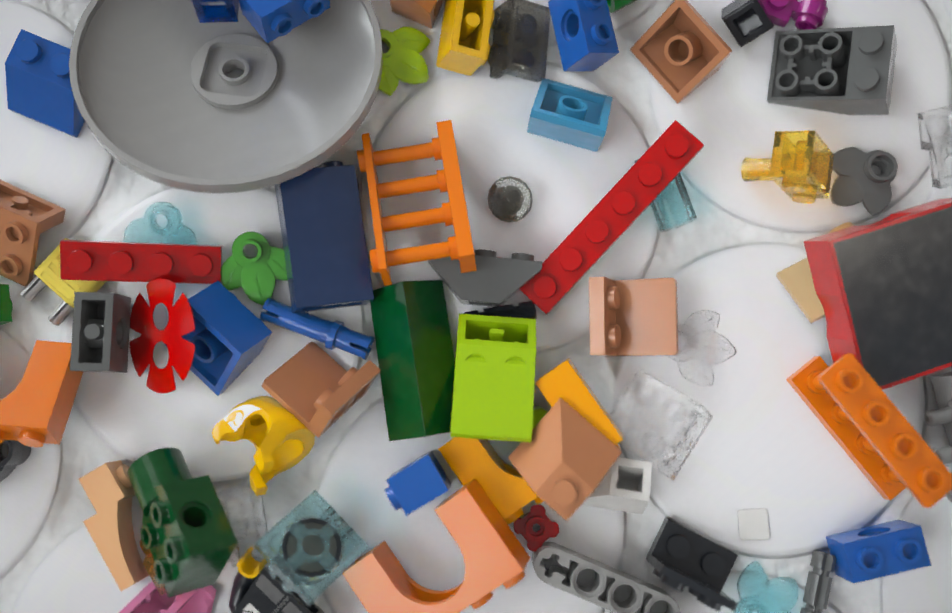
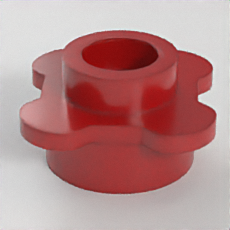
(525, 527)

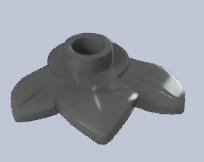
(858, 181)

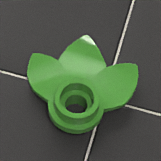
(254, 274)

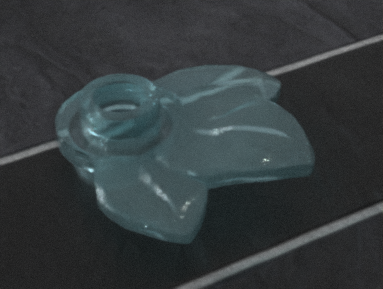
(148, 231)
(765, 595)

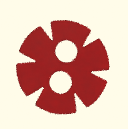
(179, 323)

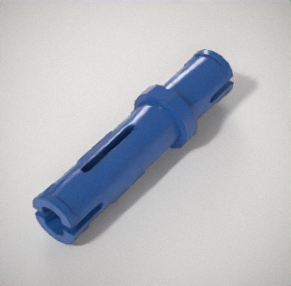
(331, 333)

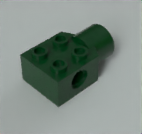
(181, 522)

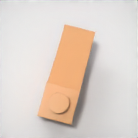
(112, 526)

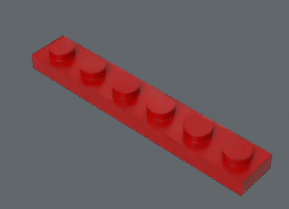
(612, 216)

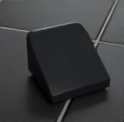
(746, 20)

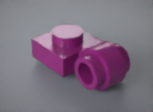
(807, 13)

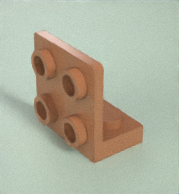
(21, 223)
(633, 317)
(318, 387)

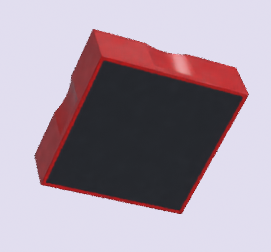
(889, 292)

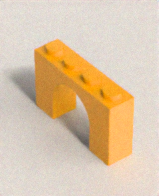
(503, 483)

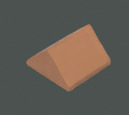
(681, 50)

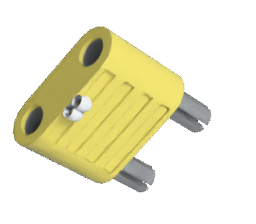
(49, 274)

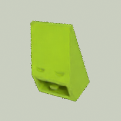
(494, 378)

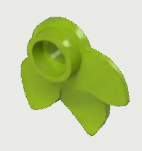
(403, 58)

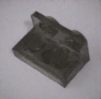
(520, 40)

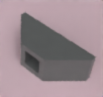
(494, 278)

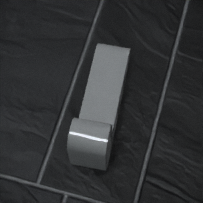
(606, 581)

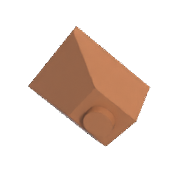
(564, 459)

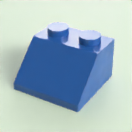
(41, 84)
(224, 337)

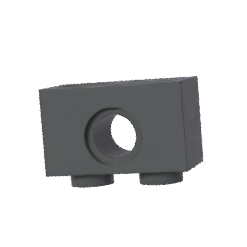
(100, 332)

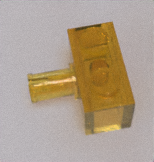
(798, 165)

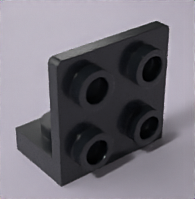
(692, 561)

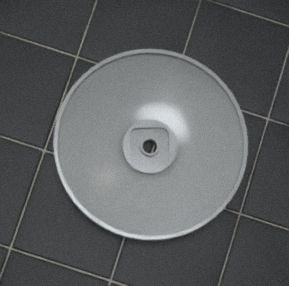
(164, 107)

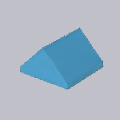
(570, 115)

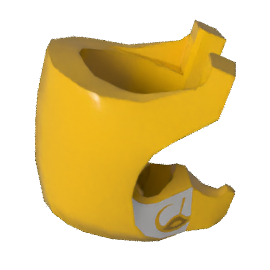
(275, 433)

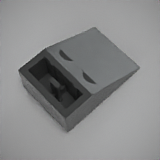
(834, 69)

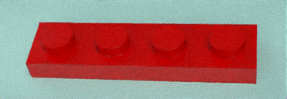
(140, 261)

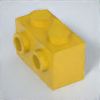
(465, 35)

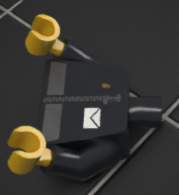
(259, 593)

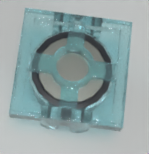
(311, 548)

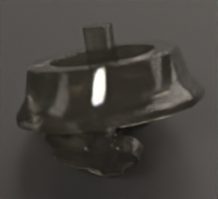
(510, 199)

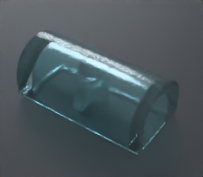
(673, 206)

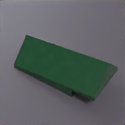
(414, 357)

